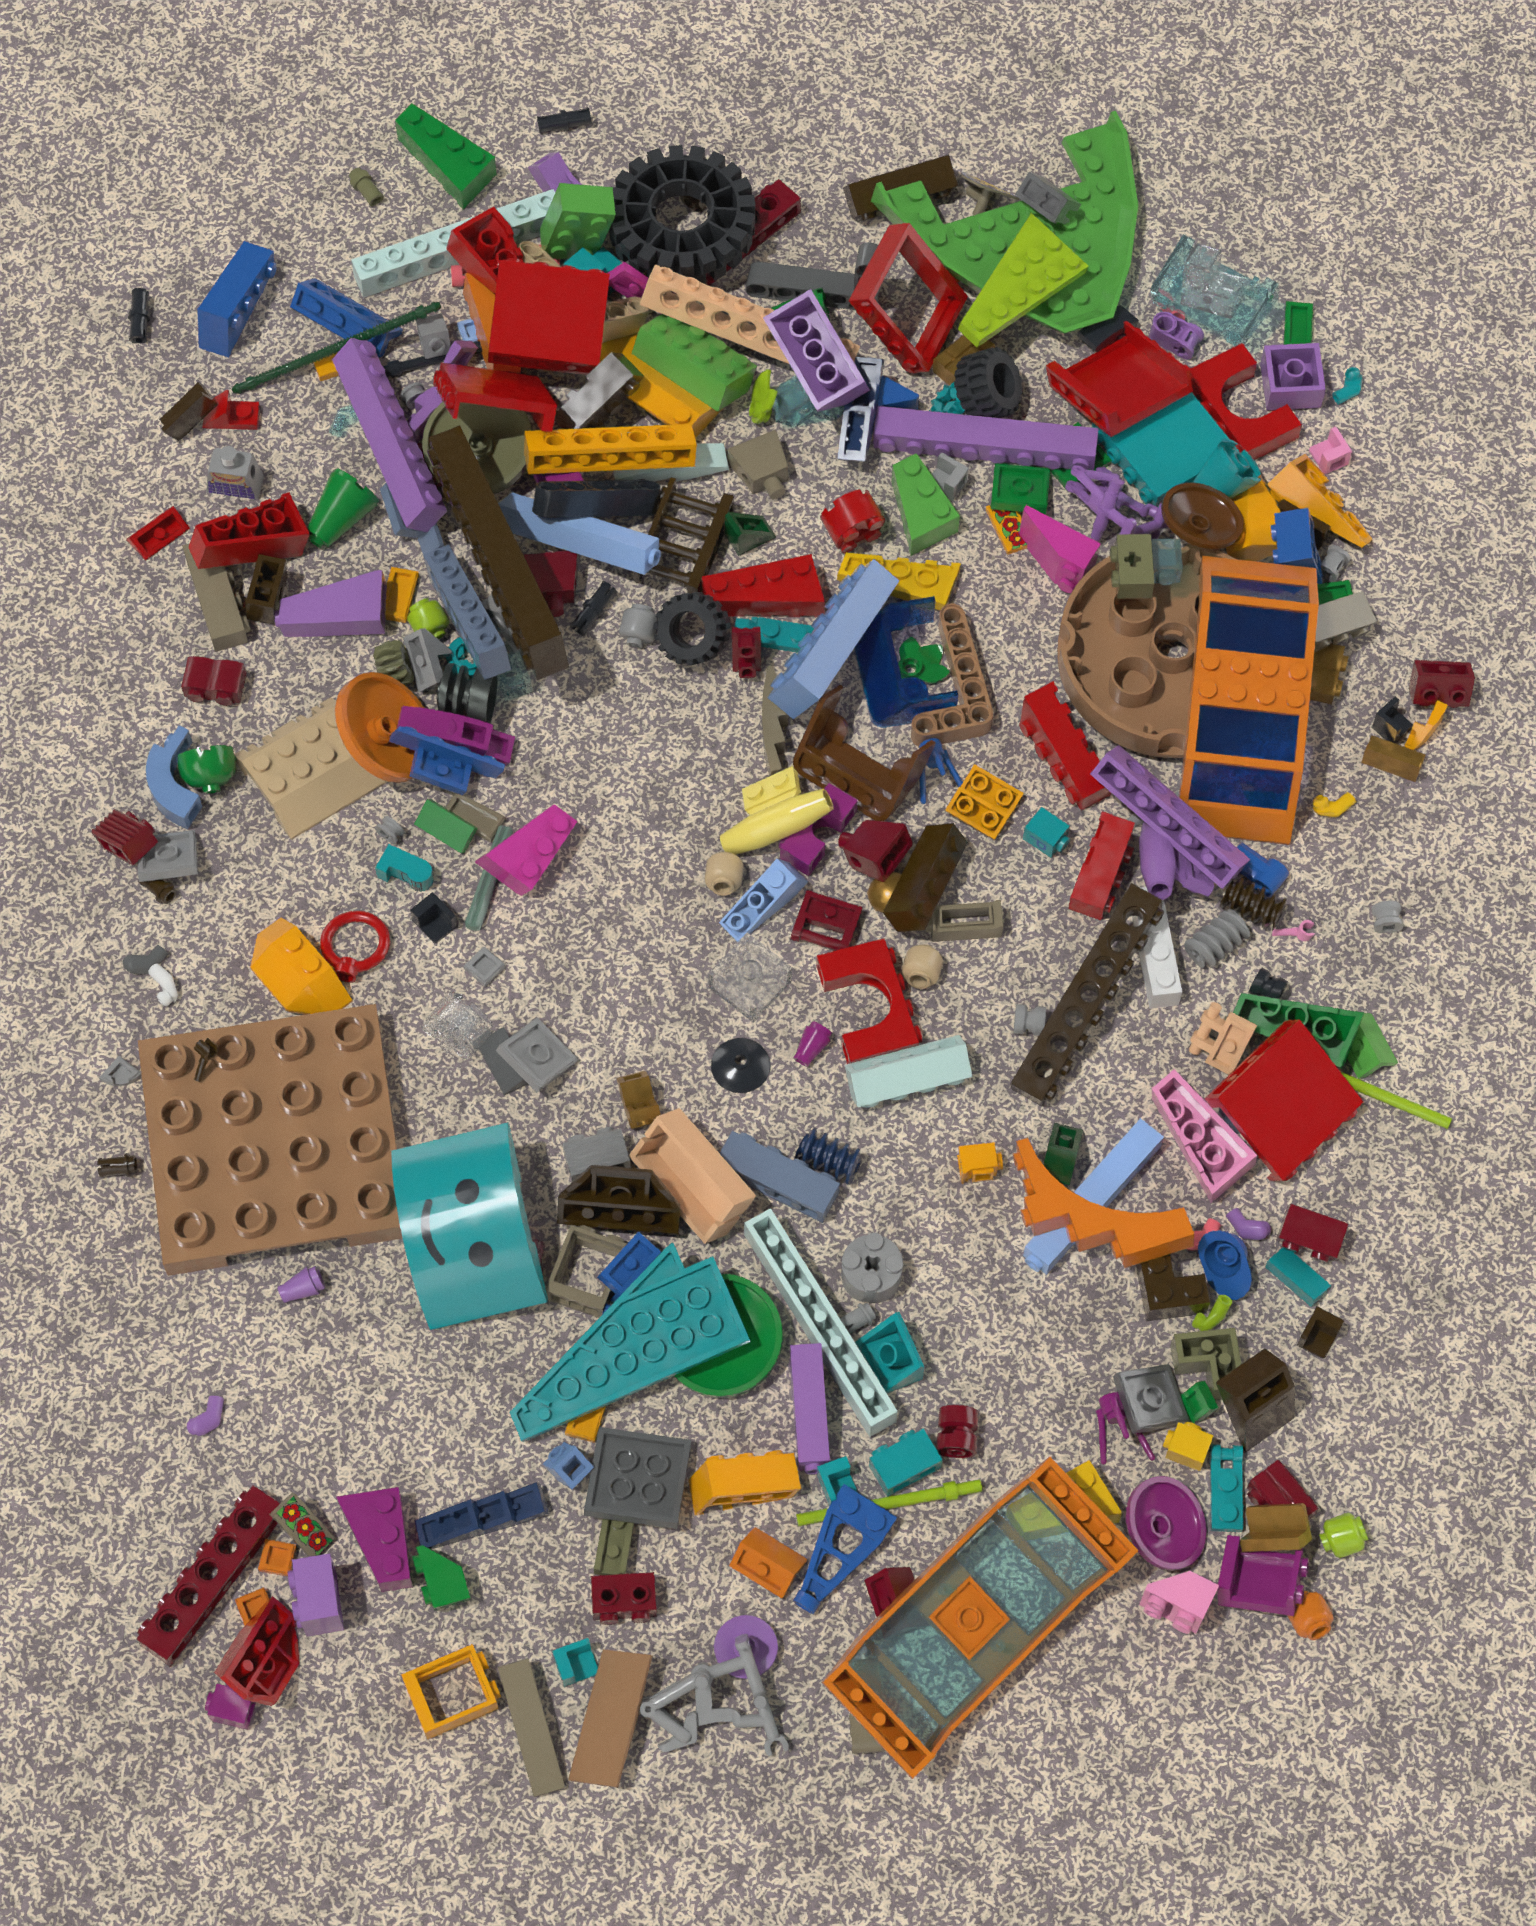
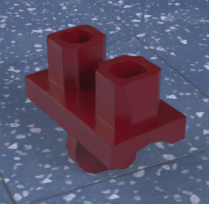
(746, 651)

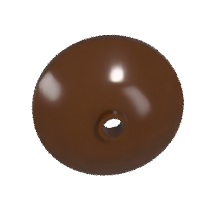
(1202, 516)

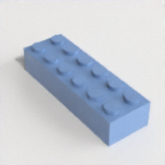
(832, 638)

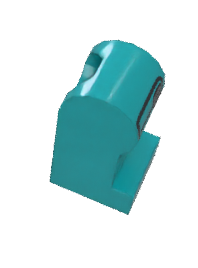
(405, 867)

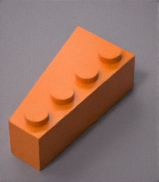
(481, 308)

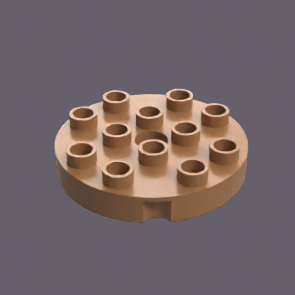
(1113, 659)

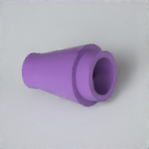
(303, 1284)

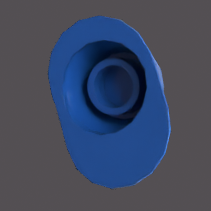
(1225, 1263)

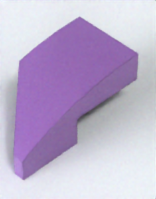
(460, 352)

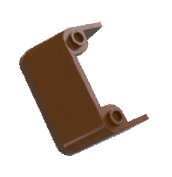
(828, 759)

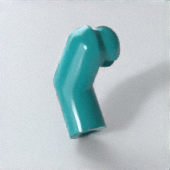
(1351, 387)

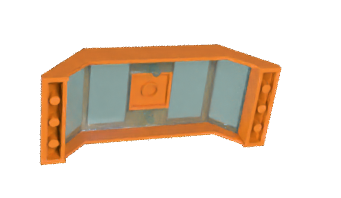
(976, 1614)

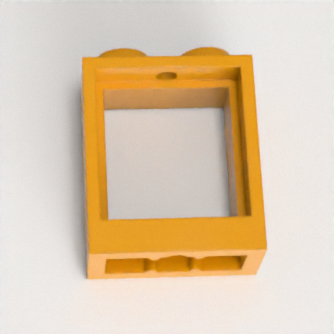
(441, 1665)

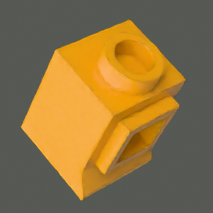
(979, 1162)

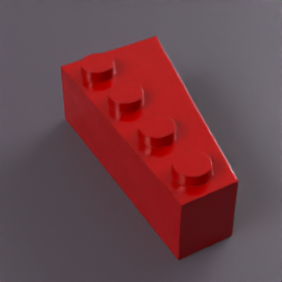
(266, 530)
(768, 589)
(1061, 745)

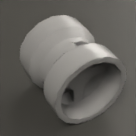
(1032, 1020)

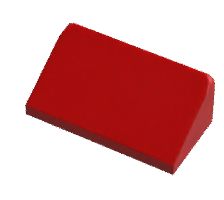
(158, 533)

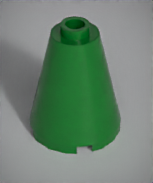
(339, 508)

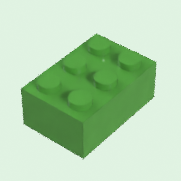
(577, 219)

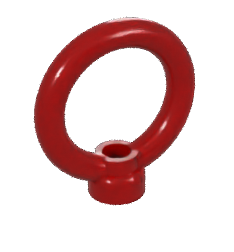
(347, 967)

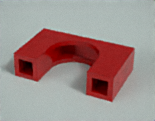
(1254, 435)
(873, 966)

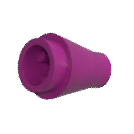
(812, 1042)

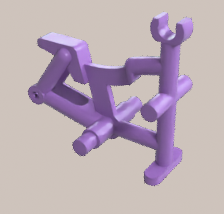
(1108, 498)

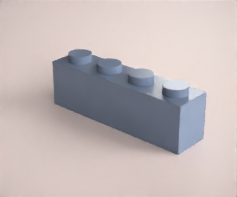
(780, 1177)

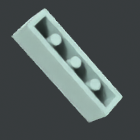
(908, 1071)

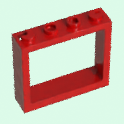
(920, 257)

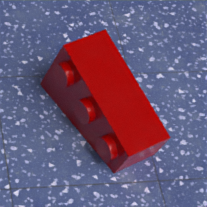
(1103, 867)

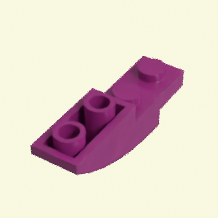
(459, 731)

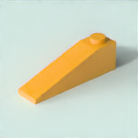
(1305, 487)
(1258, 515)

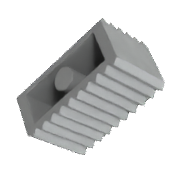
(602, 1149)

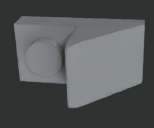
(424, 656)

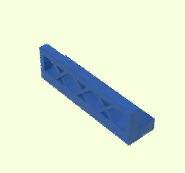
(339, 313)

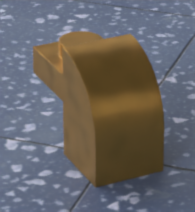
(638, 1099)

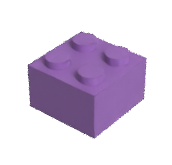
(1292, 376)
(317, 1595)

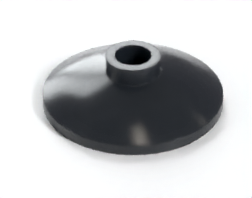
(740, 1077)

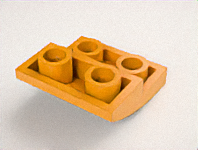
(984, 802)

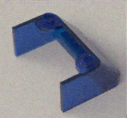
(888, 696)

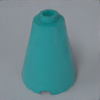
(1229, 470)

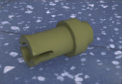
(362, 182)

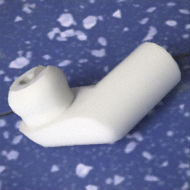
(167, 983)

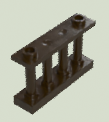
(711, 535)

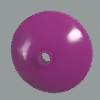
(1177, 1523)

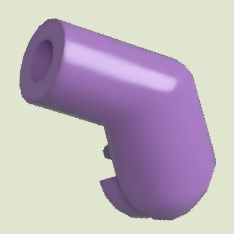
(208, 1420)

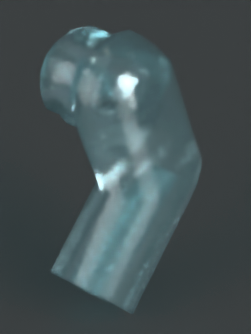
(343, 417)

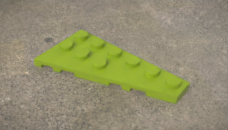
(1026, 276)

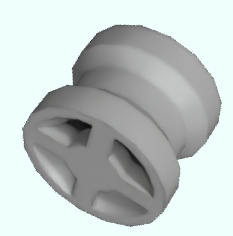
(1387, 917)

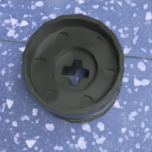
(466, 695)

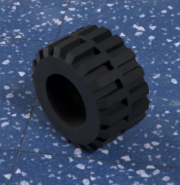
(988, 383)
(669, 632)

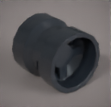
(1267, 986)

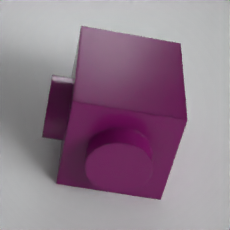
(229, 1708)

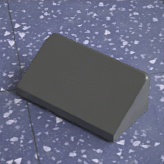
(503, 1073)

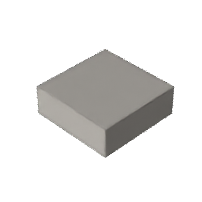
(484, 966)

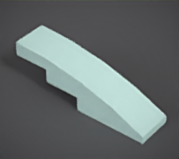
(709, 460)

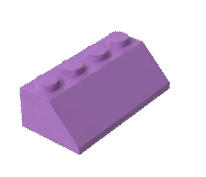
(816, 352)

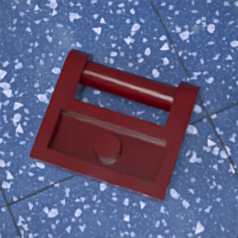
(828, 914)

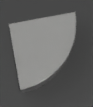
(120, 1073)

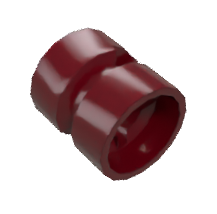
(957, 1431)

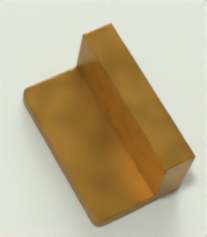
(1393, 758)
(1276, 1528)

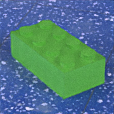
(694, 361)

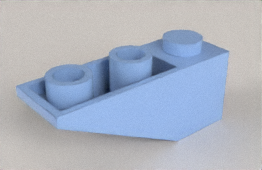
(764, 898)

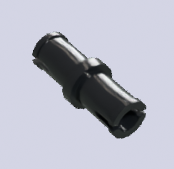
(564, 120)
(139, 315)
(593, 608)

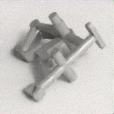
(701, 1680)

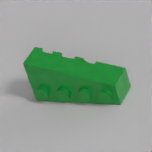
(446, 154)

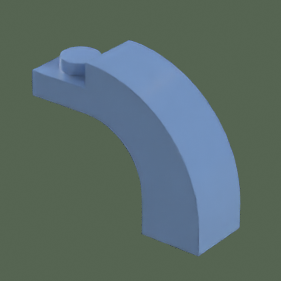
(171, 799)

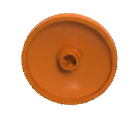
(367, 716)

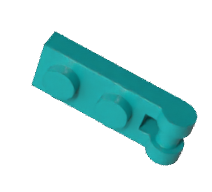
(1226, 1489)

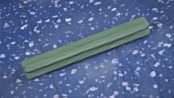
(485, 888)

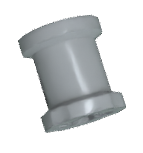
(1333, 563)

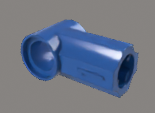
(1262, 871)

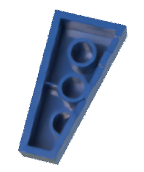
(234, 298)

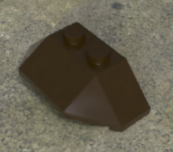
(619, 1200)

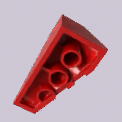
(481, 244)

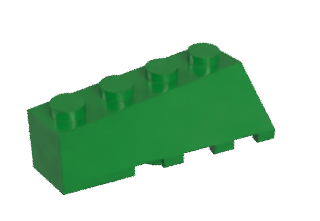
(1331, 1027)

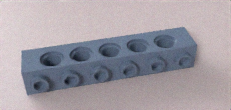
(466, 612)

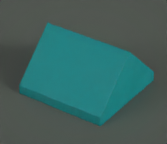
(892, 1354)

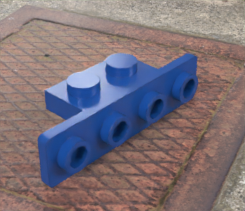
(444, 763)

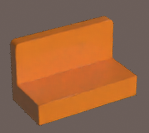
(767, 1562)

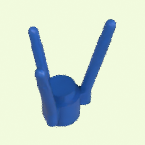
(936, 760)

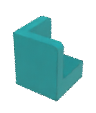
(833, 1476)
(575, 1662)

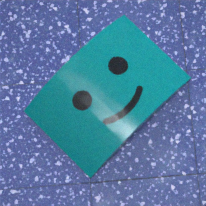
(466, 1227)

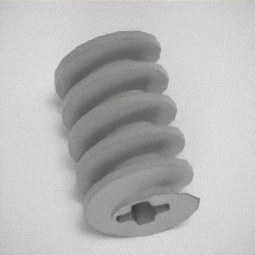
(1216, 936)

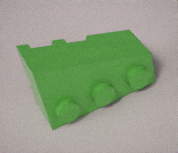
(922, 505)

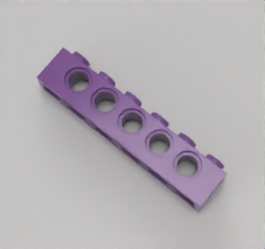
(1170, 816)

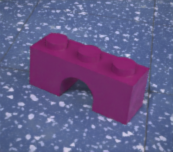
(803, 848)

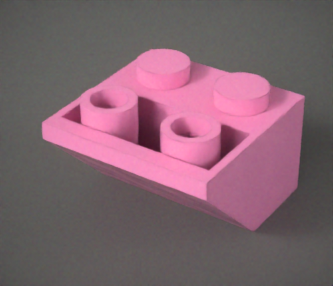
(1180, 1599)

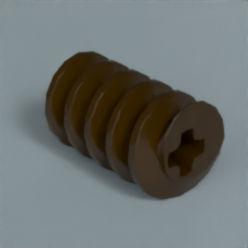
(1253, 903)

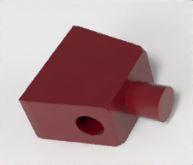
(556, 577)
(876, 847)

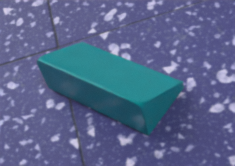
(1297, 1276)

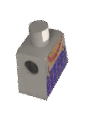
(234, 474)

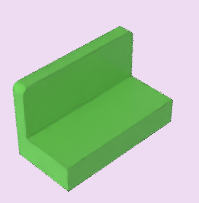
(1370, 1049)

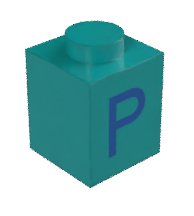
(1047, 833)

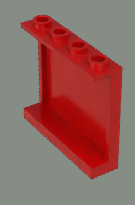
(548, 317)
(1122, 381)
(495, 389)
(1286, 1099)

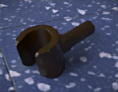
(207, 1051)

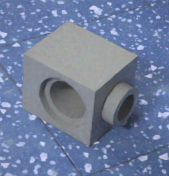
(433, 336)

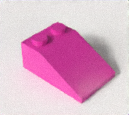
(1058, 548)

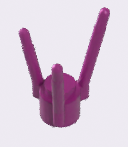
(1113, 1411)

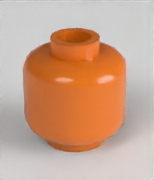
(1312, 1617)

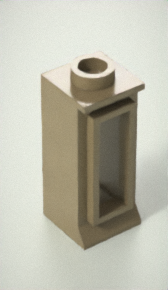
(966, 930)

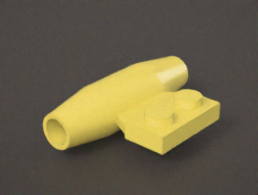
(775, 812)

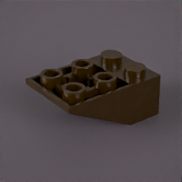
(1258, 1397)

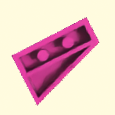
(529, 850)

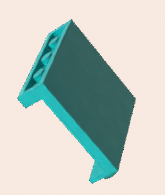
(1164, 447)

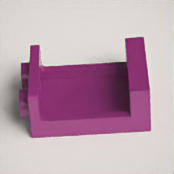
(1261, 1579)

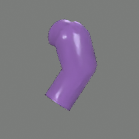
(1248, 1228)

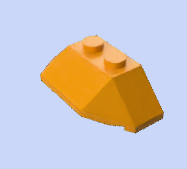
(296, 971)

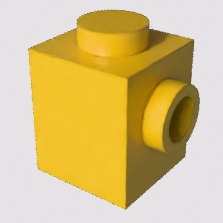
(1187, 1445)

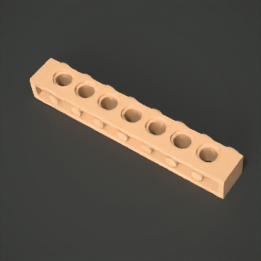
(709, 314)

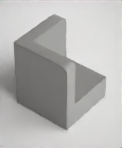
(950, 475)

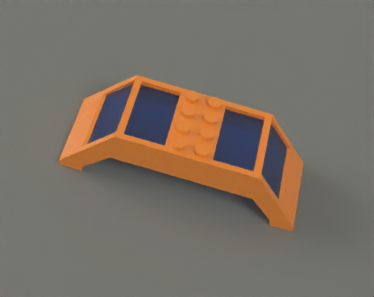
(1250, 697)

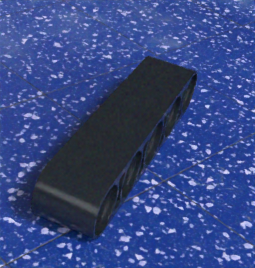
(596, 498)

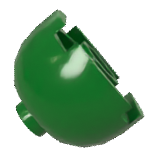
(207, 768)

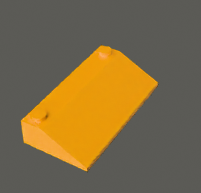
(659, 394)

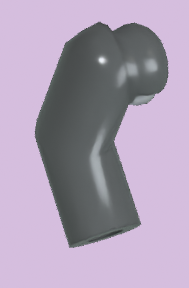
(141, 963)

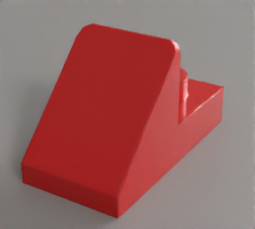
(232, 414)

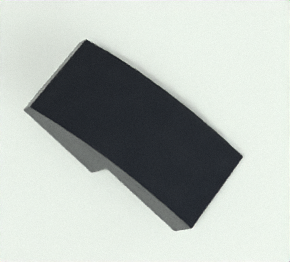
(1105, 332)

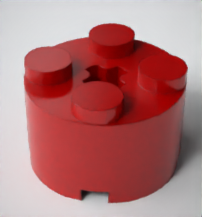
(853, 520)

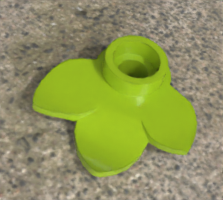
(762, 398)

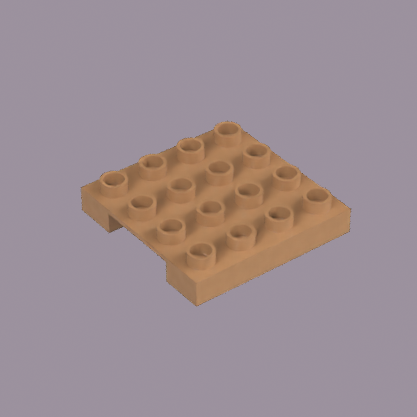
(275, 1139)

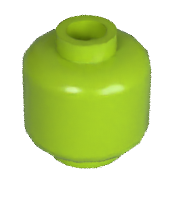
(428, 615)
(1344, 1535)

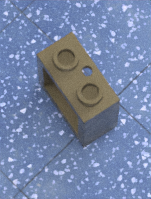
(573, 1297)

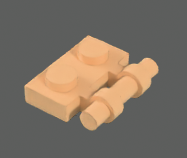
(1231, 1042)

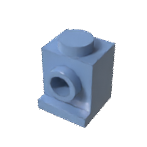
(563, 1460)

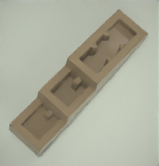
(772, 721)
(531, 1727)

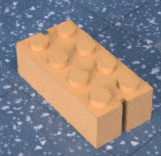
(695, 1174)

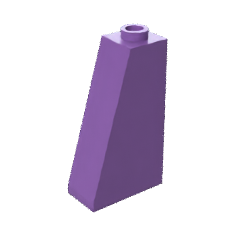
(336, 609)
(809, 1406)

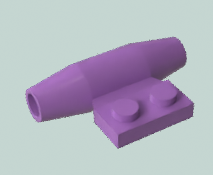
(1164, 863)

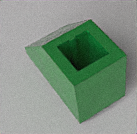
(443, 1579)

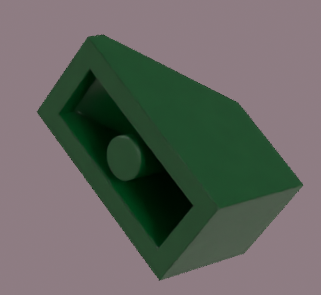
(1062, 1152)

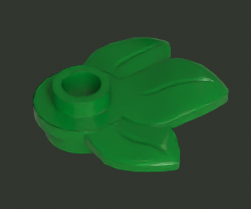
(923, 660)

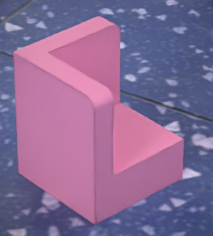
(1331, 453)

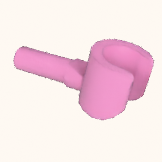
(1298, 931)

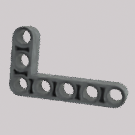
(787, 281)

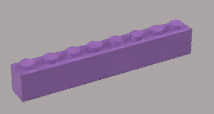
(389, 435)
(985, 438)

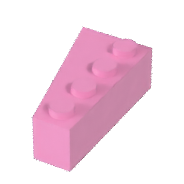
(1202, 1136)

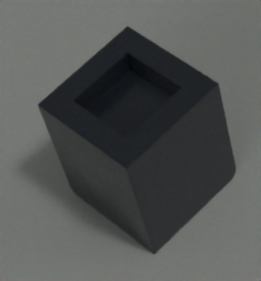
(1391, 723)
(433, 918)

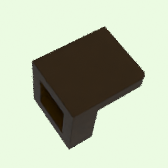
(1320, 1332)

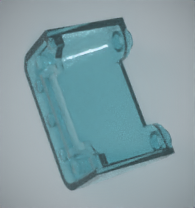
(1256, 303)

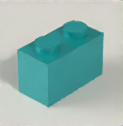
(904, 1461)

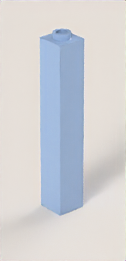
(583, 536)
(1100, 1188)

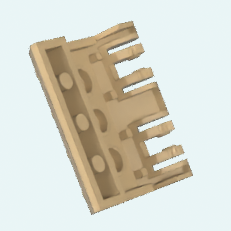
(306, 770)

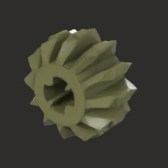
(393, 660)

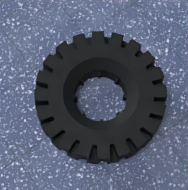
(692, 251)

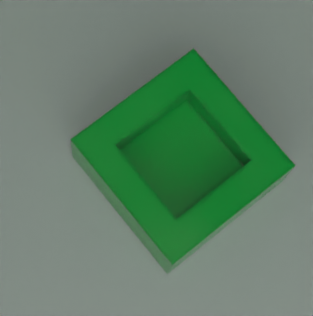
(1199, 1402)

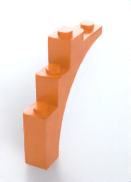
(1089, 1225)

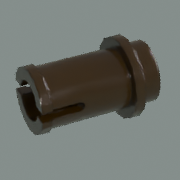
(160, 890)
(117, 1165)

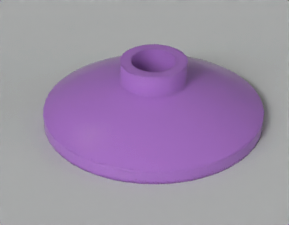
(761, 1639)

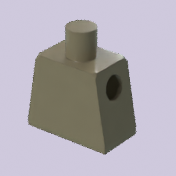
(761, 464)

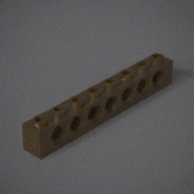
(1133, 903)

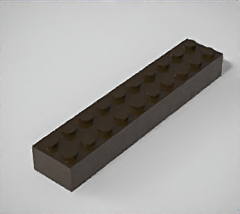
(497, 553)

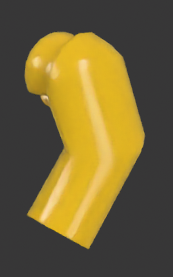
(1328, 808)

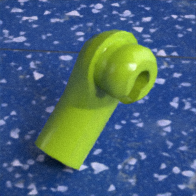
(1215, 1316)

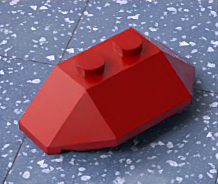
(262, 1655)

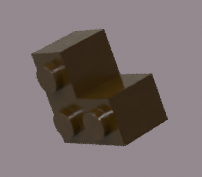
(1170, 1296)

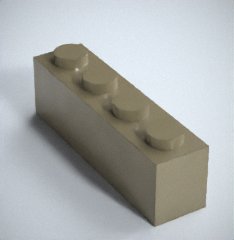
(219, 604)
(1343, 618)

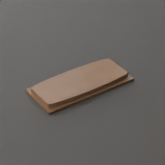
(610, 1718)

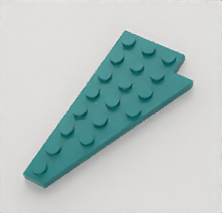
(650, 1333)

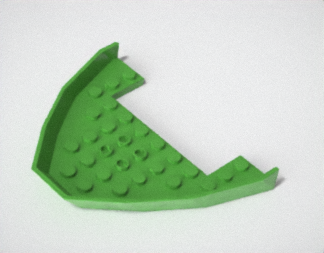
(1097, 232)

